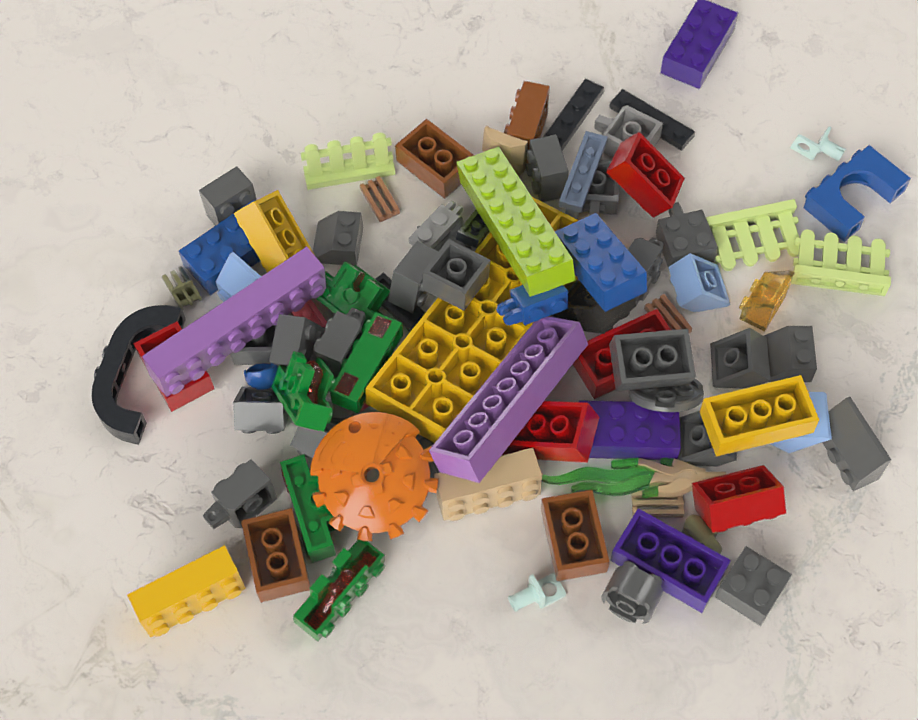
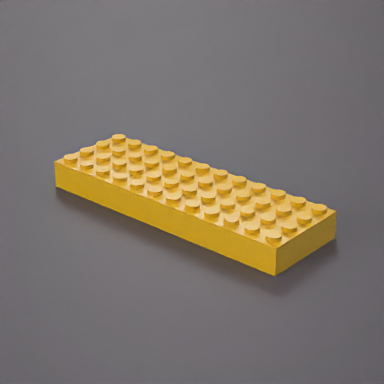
(454, 349)

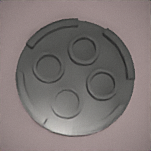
(669, 398)

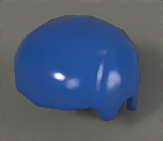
(261, 375)

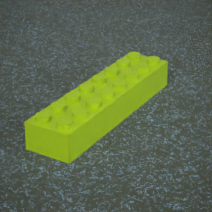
(516, 222)

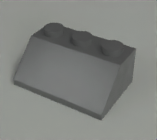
(854, 446)

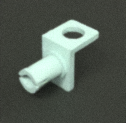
(824, 145)
(534, 593)

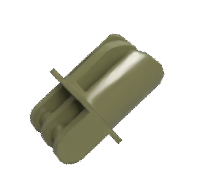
(183, 293)
(699, 531)

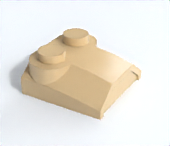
(512, 148)

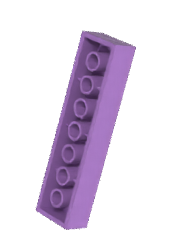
(235, 322)
(508, 398)

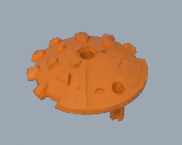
(366, 444)

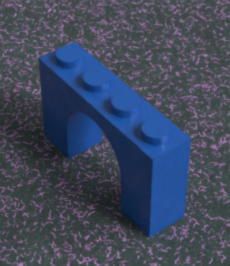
(864, 168)

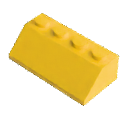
(271, 230)

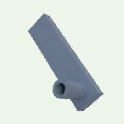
(582, 173)

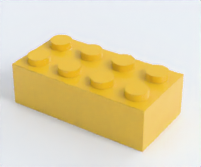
(758, 415)
(186, 592)

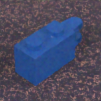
(531, 309)

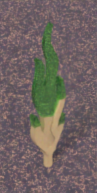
(665, 479)

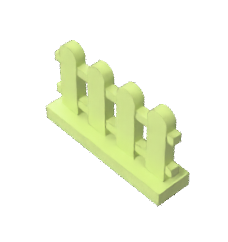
(348, 170)
(762, 218)
(845, 276)

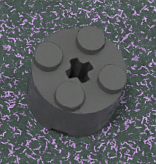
(633, 593)

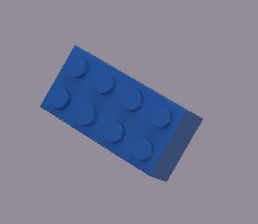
(209, 252)
(603, 262)

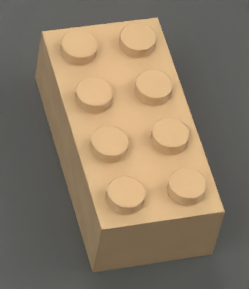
(509, 480)

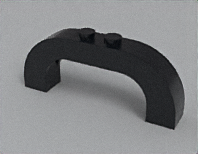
(117, 356)

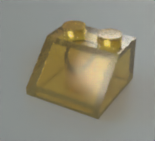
(765, 298)

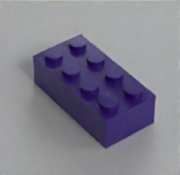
(699, 43)
(634, 432)
(684, 565)

